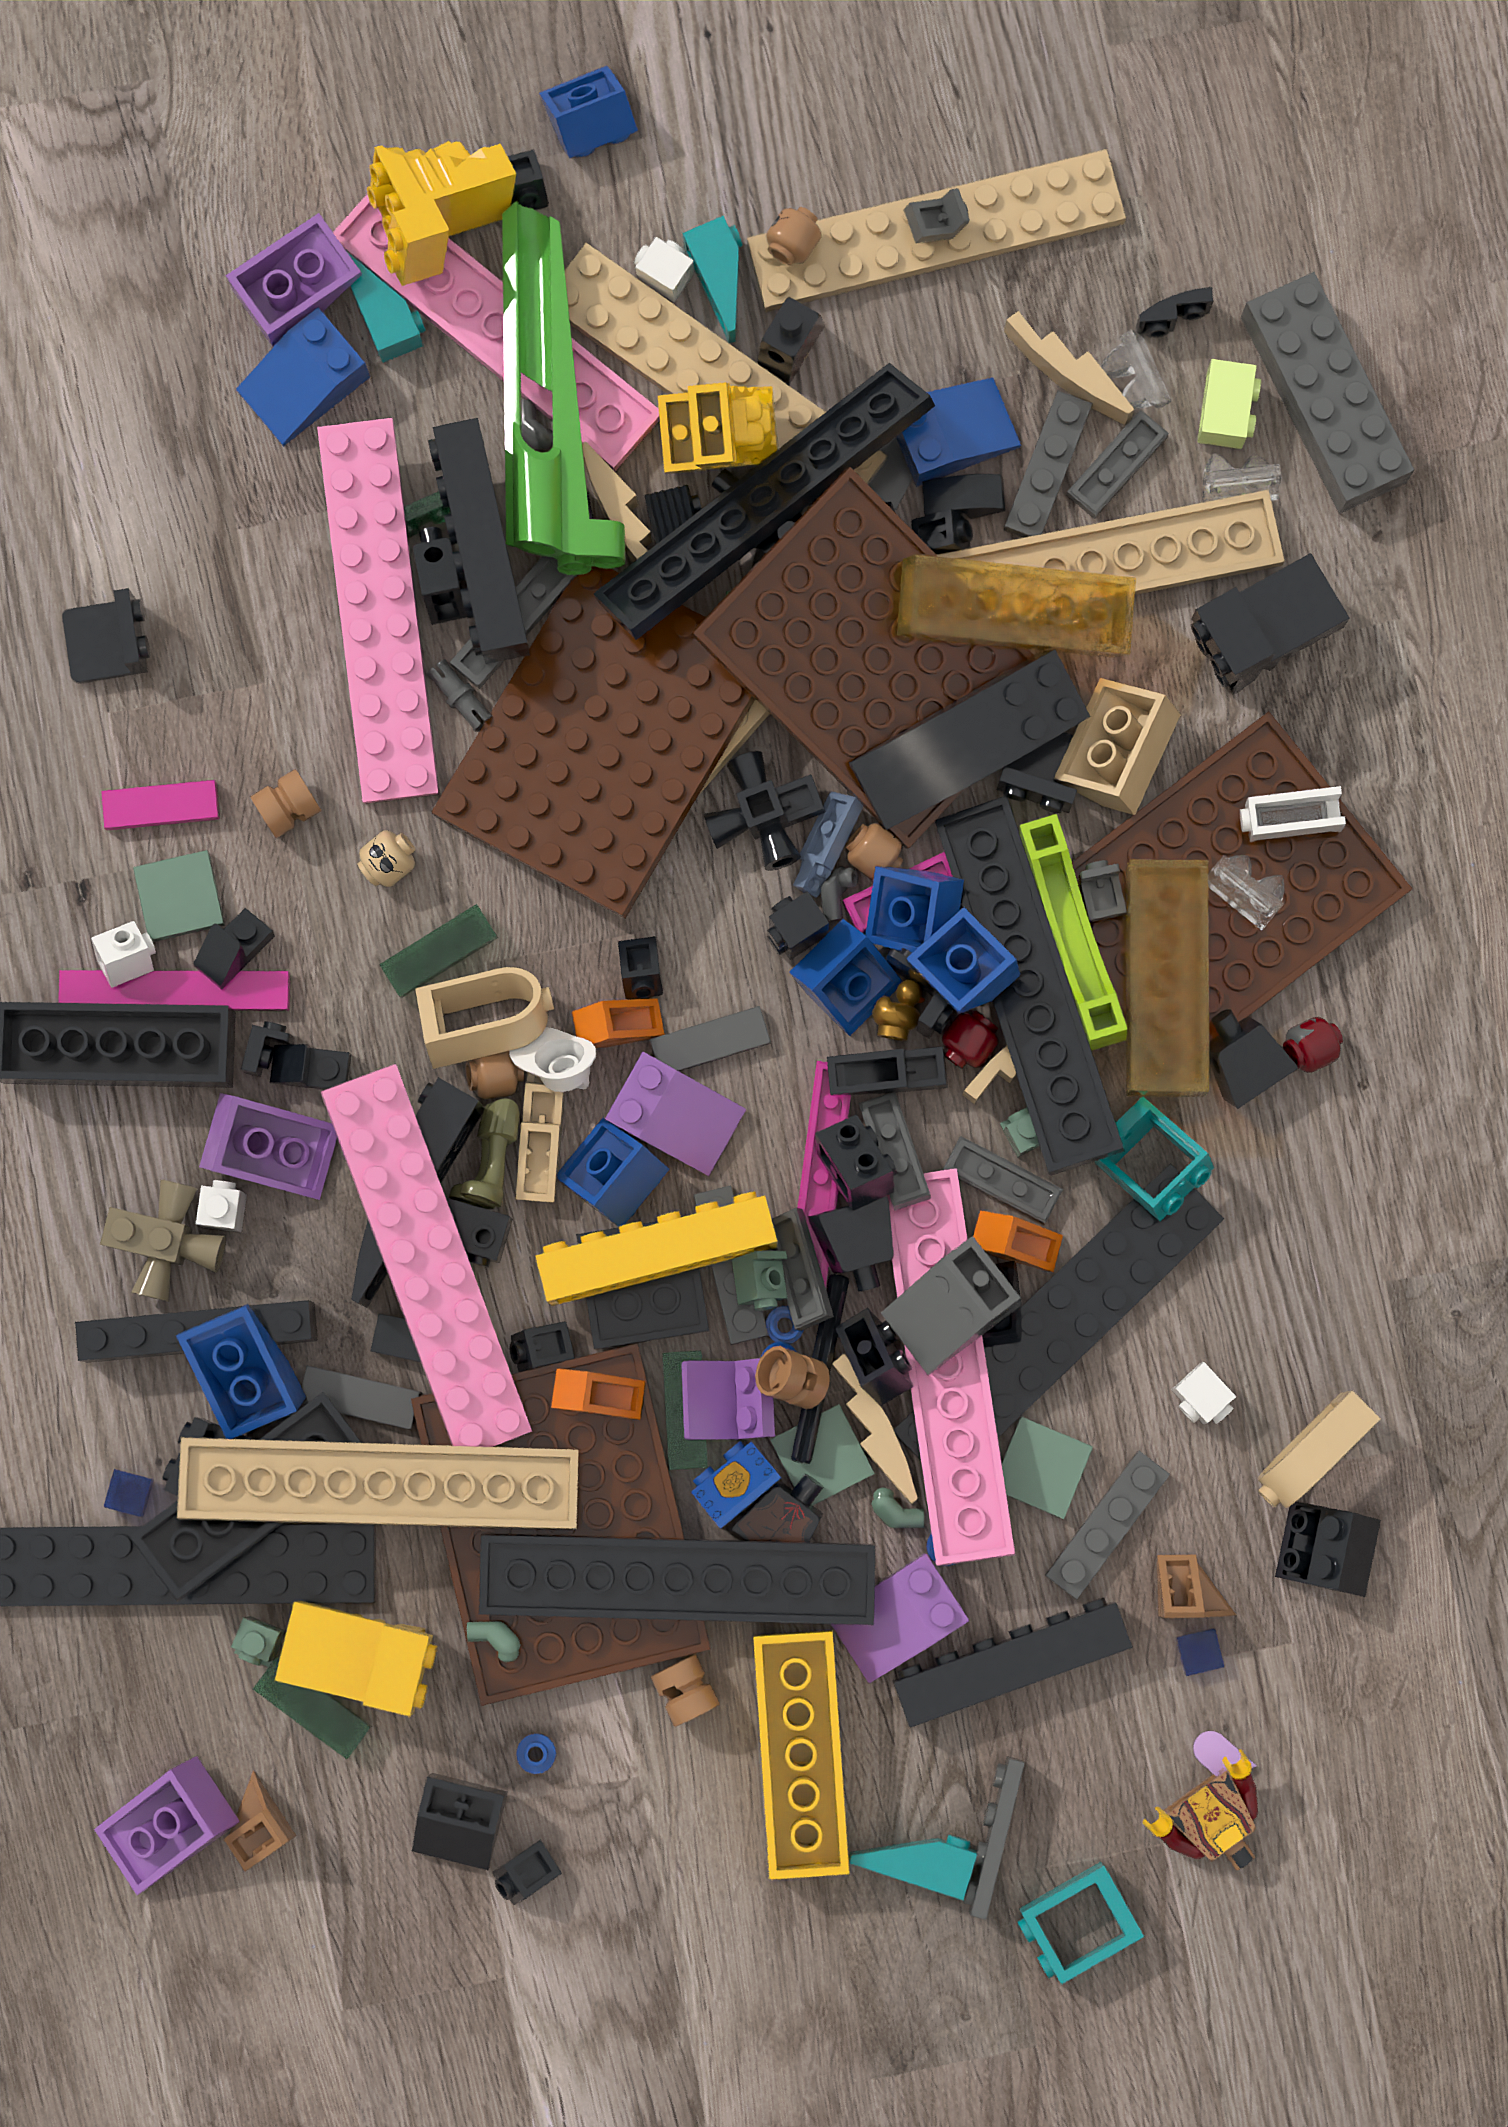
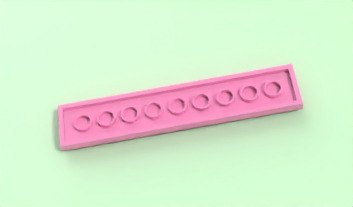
(469, 310)
(378, 610)
(425, 1259)
(954, 1401)

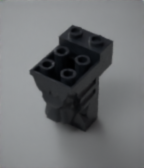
(1267, 622)

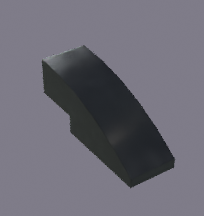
(887, 1071)

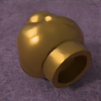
(896, 1018)

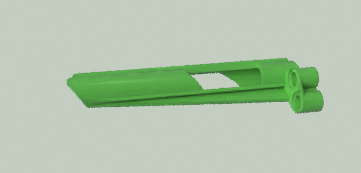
(546, 489)

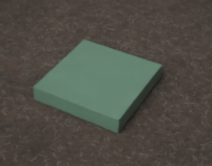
(178, 895)
(836, 1456)
(1043, 1467)

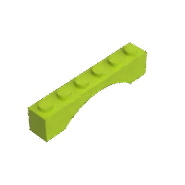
(1072, 932)

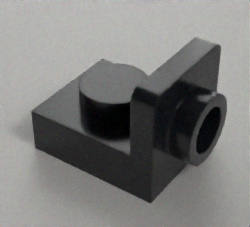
(529, 181)
(944, 531)
(640, 968)
(258, 1052)
(541, 1346)
(526, 1873)

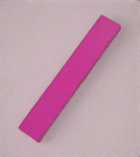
(243, 993)
(817, 1188)

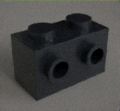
(796, 925)
(856, 1162)
(480, 1231)
(874, 1356)

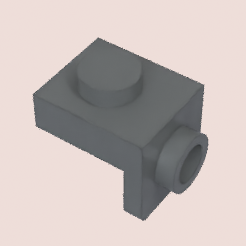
(937, 217)
(1102, 891)

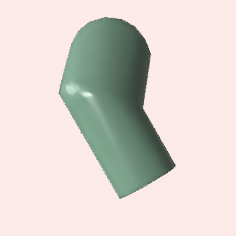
(893, 1514)
(498, 1635)

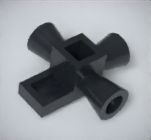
(765, 810)

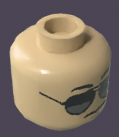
(386, 858)

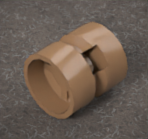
(285, 803)
(792, 1377)
(685, 1690)

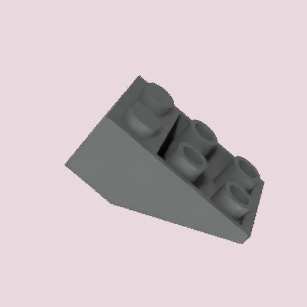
(951, 1305)

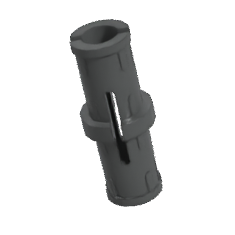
(459, 695)

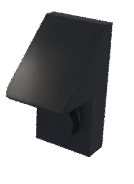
(232, 948)
(309, 1067)

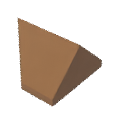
(1187, 1590)
(260, 1827)

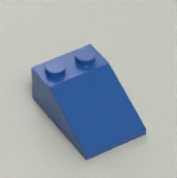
(303, 377)
(959, 431)
(241, 1371)

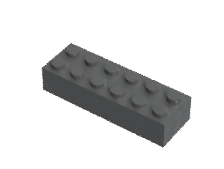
(1326, 392)

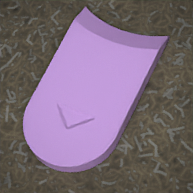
(1211, 1748)

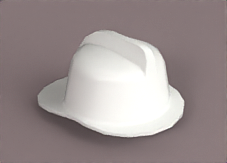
(557, 1059)

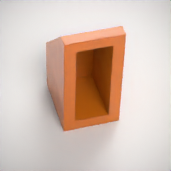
(618, 1022)
(1017, 1240)
(598, 1393)

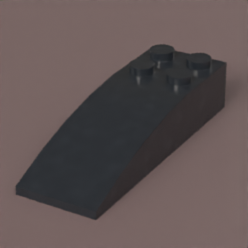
(970, 738)
(445, 1123)

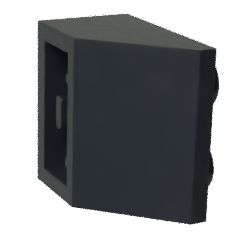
(1328, 1548)
(458, 1821)

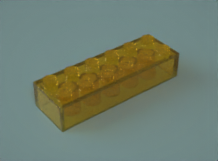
(1016, 606)
(1167, 978)

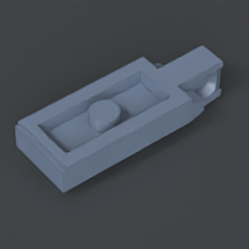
(827, 841)

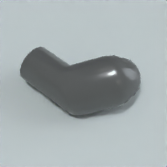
(532, 431)
(833, 888)

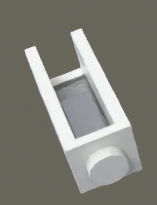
(1292, 814)

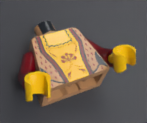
(1213, 1816)

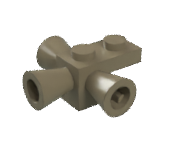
(162, 1240)

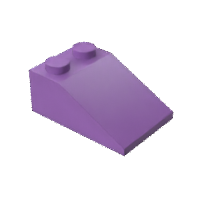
(293, 278)
(675, 1114)
(269, 1146)
(909, 1616)
(166, 1824)

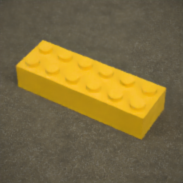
(656, 1250)
(801, 1754)

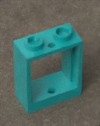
(1132, 1129)
(1049, 1961)

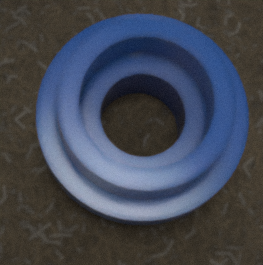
(773, 1331)
(547, 1747)

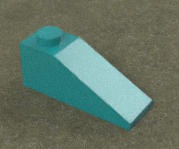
(716, 264)
(386, 316)
(925, 1863)

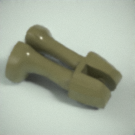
(497, 1130)

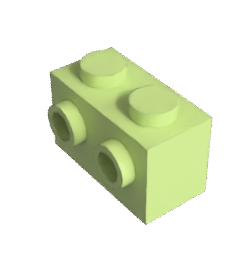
(1227, 404)

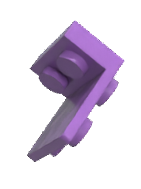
(725, 1401)

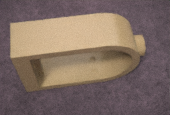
(488, 1038)
(1316, 1449)

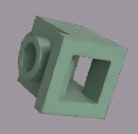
(1020, 1132)
(760, 1279)
(257, 1641)

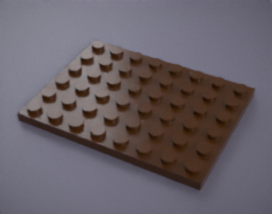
(821, 643)
(597, 747)
(1330, 877)
(619, 1494)

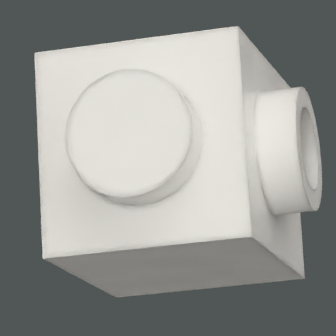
(664, 268)
(123, 953)
(221, 1207)
(1204, 1395)

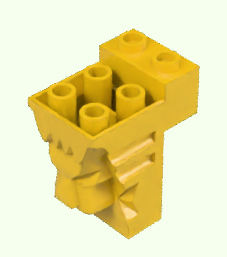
(434, 197)
(717, 427)
(356, 1657)

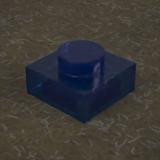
(128, 1493)
(1200, 1652)

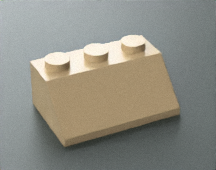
(1118, 745)

